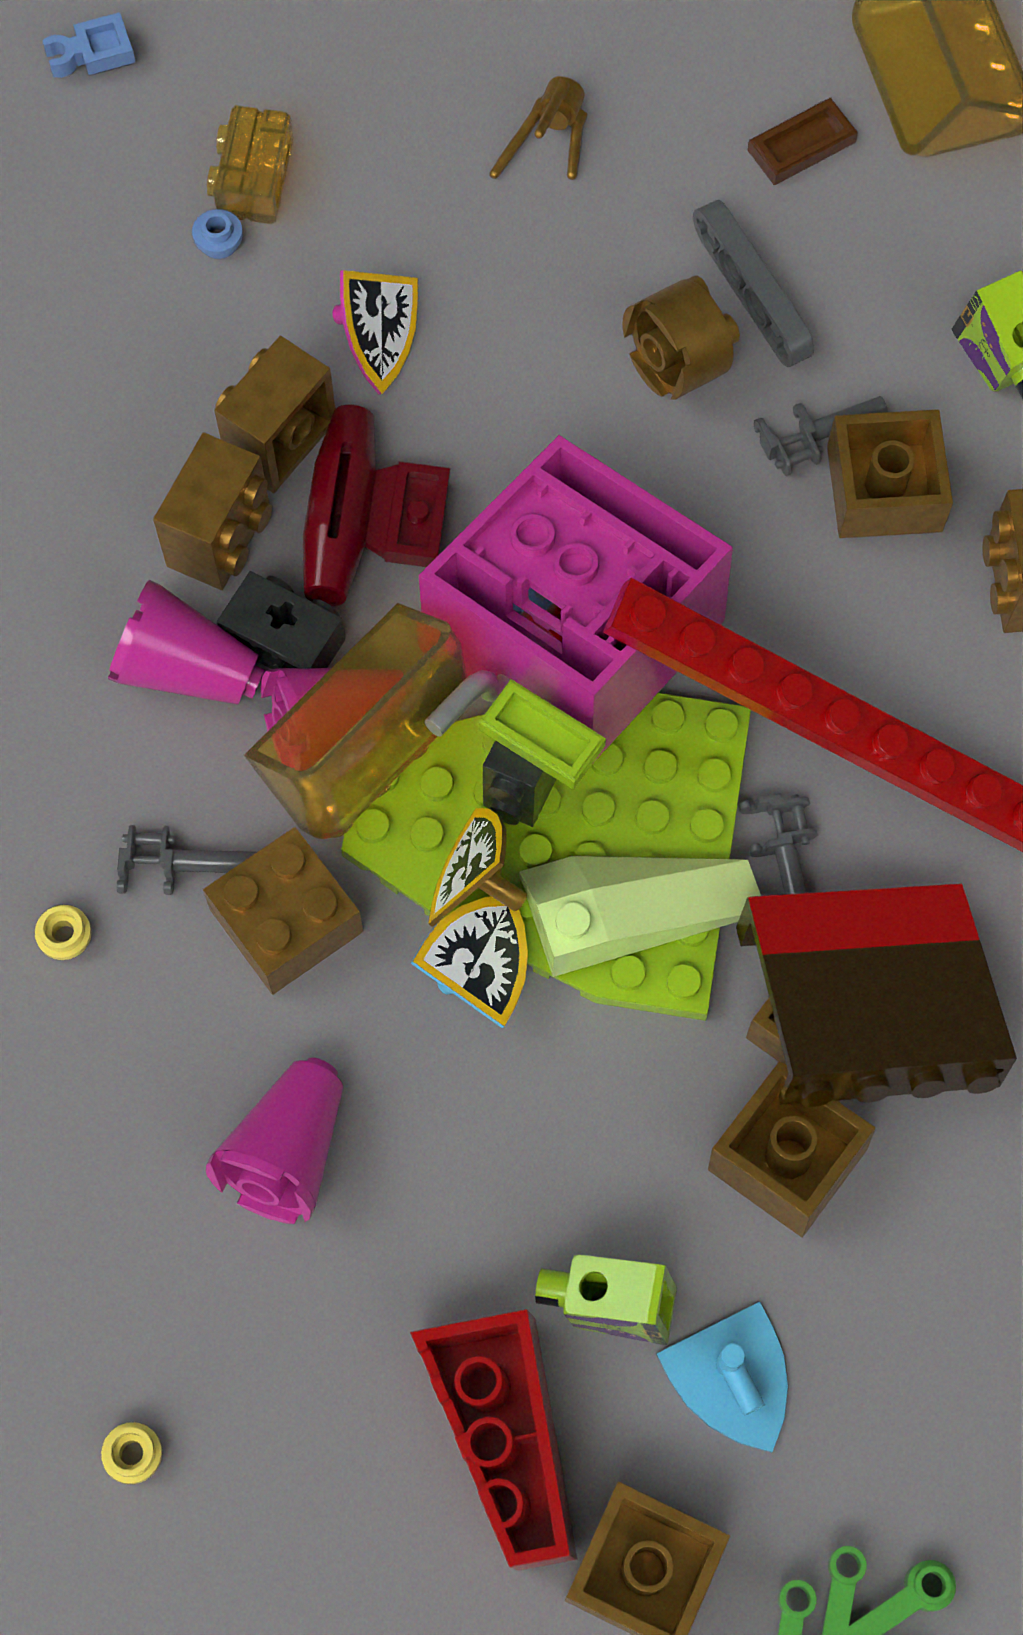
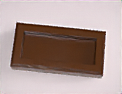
(802, 141)

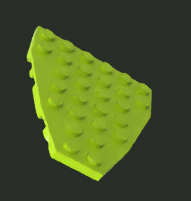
(652, 794)

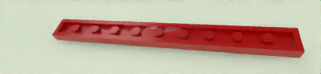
(817, 710)

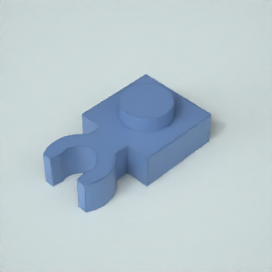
(97, 44)

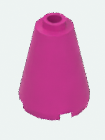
(182, 652)
(282, 1144)

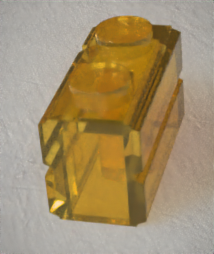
(252, 163)

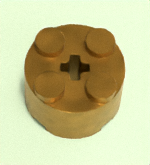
(680, 338)

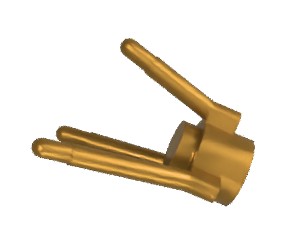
(557, 110)

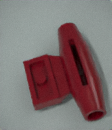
(357, 507)

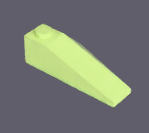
(622, 905)

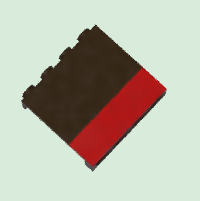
(879, 993)

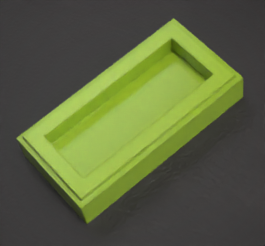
(542, 734)

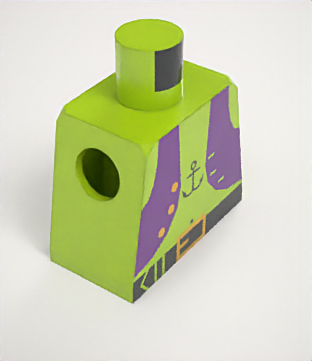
(993, 332)
(636, 1300)

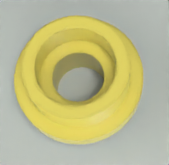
(60, 917)
(118, 1440)

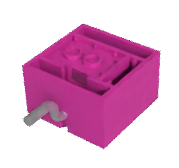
(575, 539)

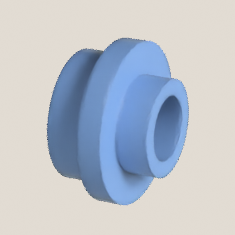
(217, 244)

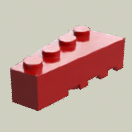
(502, 1420)

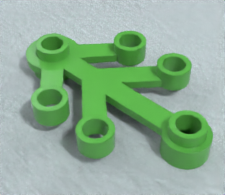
(880, 1618)

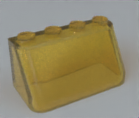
(942, 72)
(360, 722)

